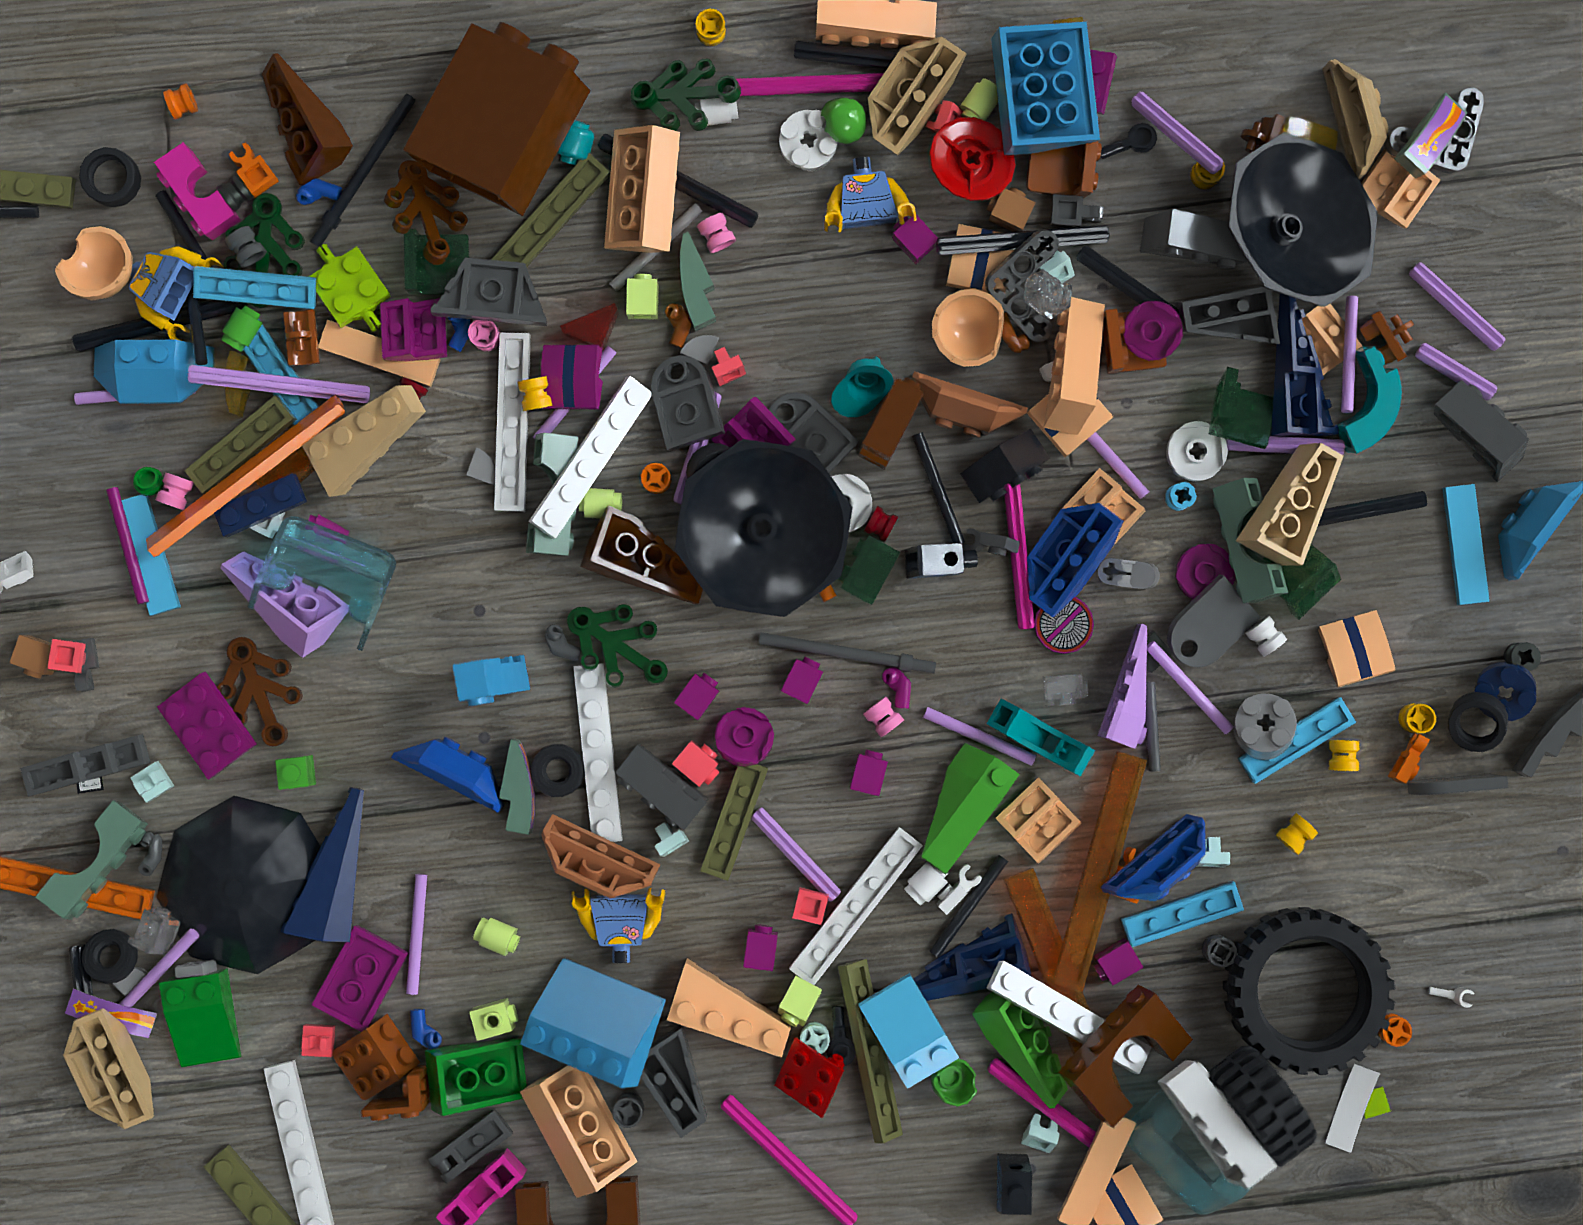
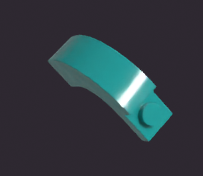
(1380, 406)
(1040, 737)

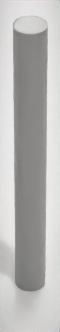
(644, 258)

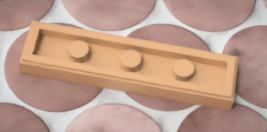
(368, 351)
(1095, 1172)

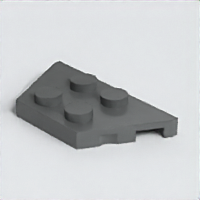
(491, 293)

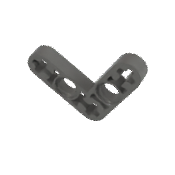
(1462, 153)
(1015, 279)

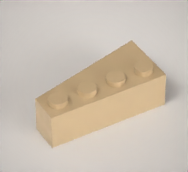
(355, 442)
(1293, 506)

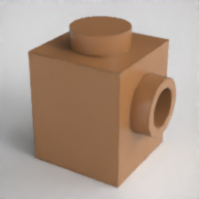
(1010, 209)
(32, 655)

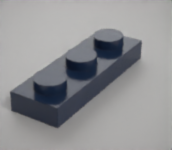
(260, 505)

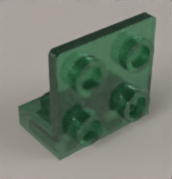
(427, 278)
(1240, 413)
(1308, 582)

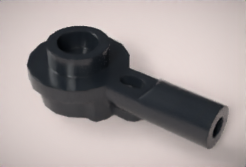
(1140, 139)
(840, 1042)

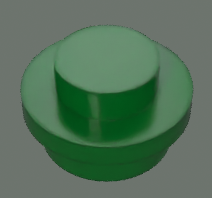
(148, 481)

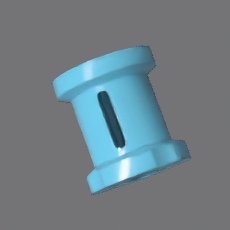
(1189, 493)

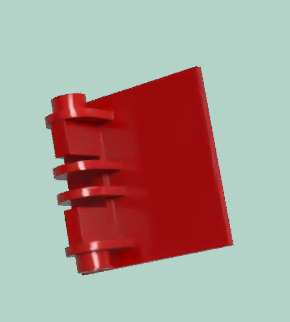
(810, 1077)

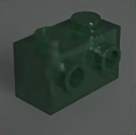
(869, 569)

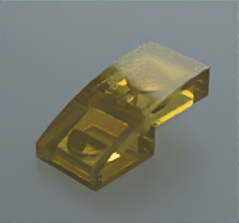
(1311, 131)
(236, 397)

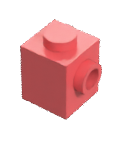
(698, 763)

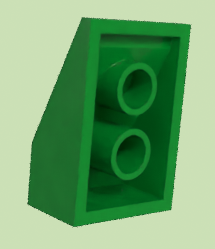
(201, 1018)
(475, 1075)

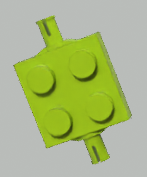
(349, 287)

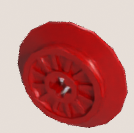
(968, 140)

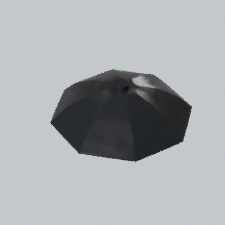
(1303, 219)
(763, 528)
(237, 880)

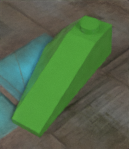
(969, 795)
(1023, 1044)

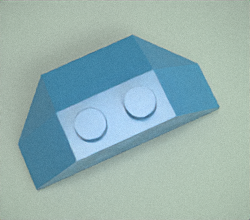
(147, 370)
(1534, 524)

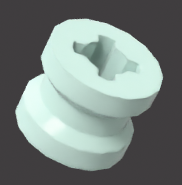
(817, 1042)

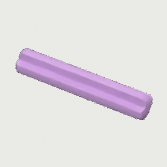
(1454, 370)

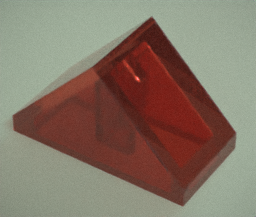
(593, 327)

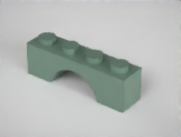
(552, 455)
(1255, 576)
(117, 831)

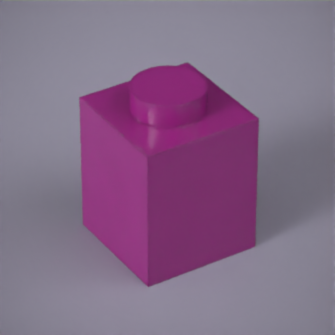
(914, 238)
(802, 679)
(697, 695)
(869, 773)
(760, 948)
(1117, 962)

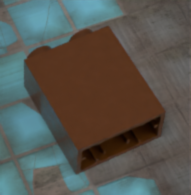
(499, 116)

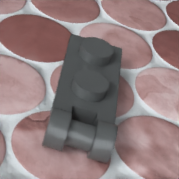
(471, 1145)

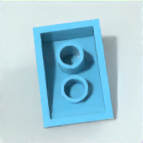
(908, 1030)

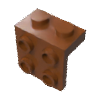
(1064, 170)
(375, 1058)

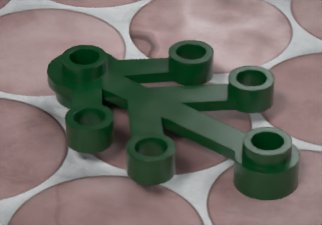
(682, 92)
(264, 237)
(614, 642)

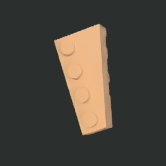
(875, 22)
(1075, 366)
(725, 1012)

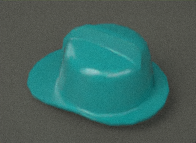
(862, 387)

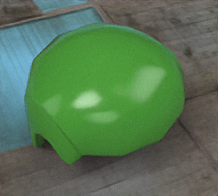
(844, 119)
(955, 1083)

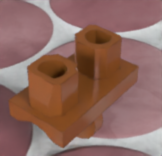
(1379, 325)
(301, 338)

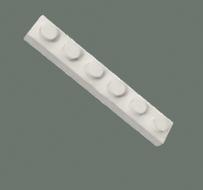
(511, 423)
(590, 457)
(598, 752)
(855, 906)
(1060, 1012)
(298, 1144)

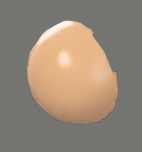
(98, 265)
(968, 327)

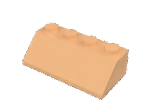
(642, 189)
(578, 1129)

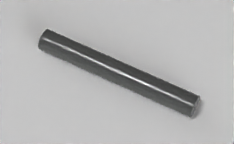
(1152, 728)

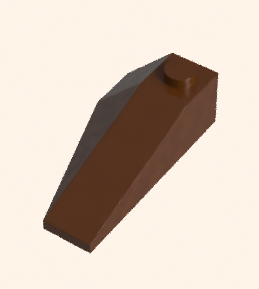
(311, 130)
(634, 555)

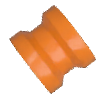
(180, 101)
(653, 474)
(1400, 1032)

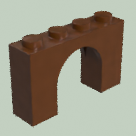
(891, 422)
(1091, 1066)
(621, 1199)

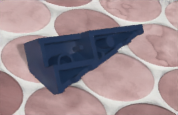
(1298, 393)
(328, 897)
(972, 965)

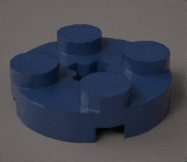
(1508, 675)

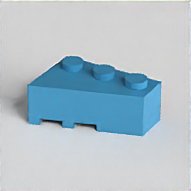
(483, 679)

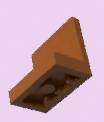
(1117, 354)
(415, 1098)

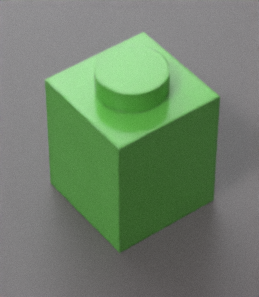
(295, 772)

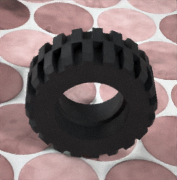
(1264, 1104)

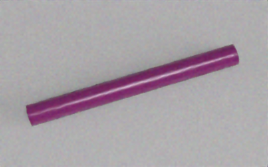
(127, 545)

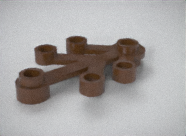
(415, 177)
(257, 685)

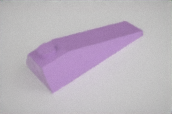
(298, 614)
(1127, 706)

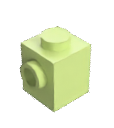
(642, 297)
(799, 1002)
(493, 1018)

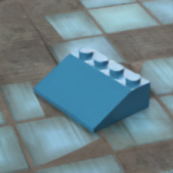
(1044, 87)
(594, 1024)

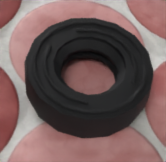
(540, 777)
(97, 944)

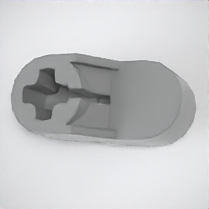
(1143, 574)

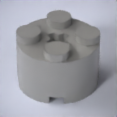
(1248, 727)

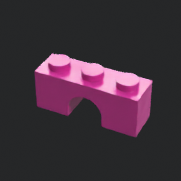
(181, 171)
(483, 1190)

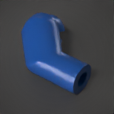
(315, 190)
(461, 333)
(422, 1032)

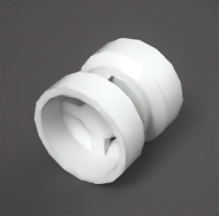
(1266, 636)

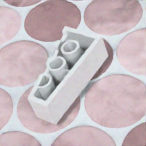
(1216, 1125)

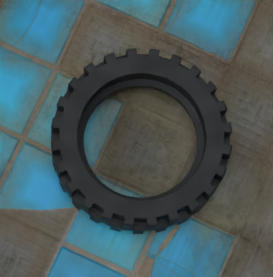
(1365, 1018)

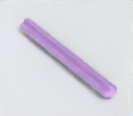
(278, 384)

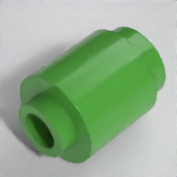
(241, 328)

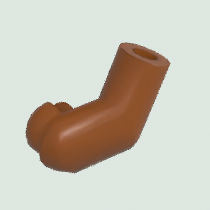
(680, 323)
(1014, 342)

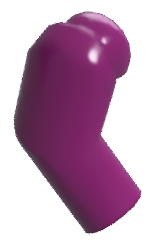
(900, 685)

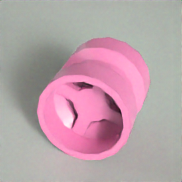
(716, 233)
(481, 330)
(174, 491)
(878, 712)

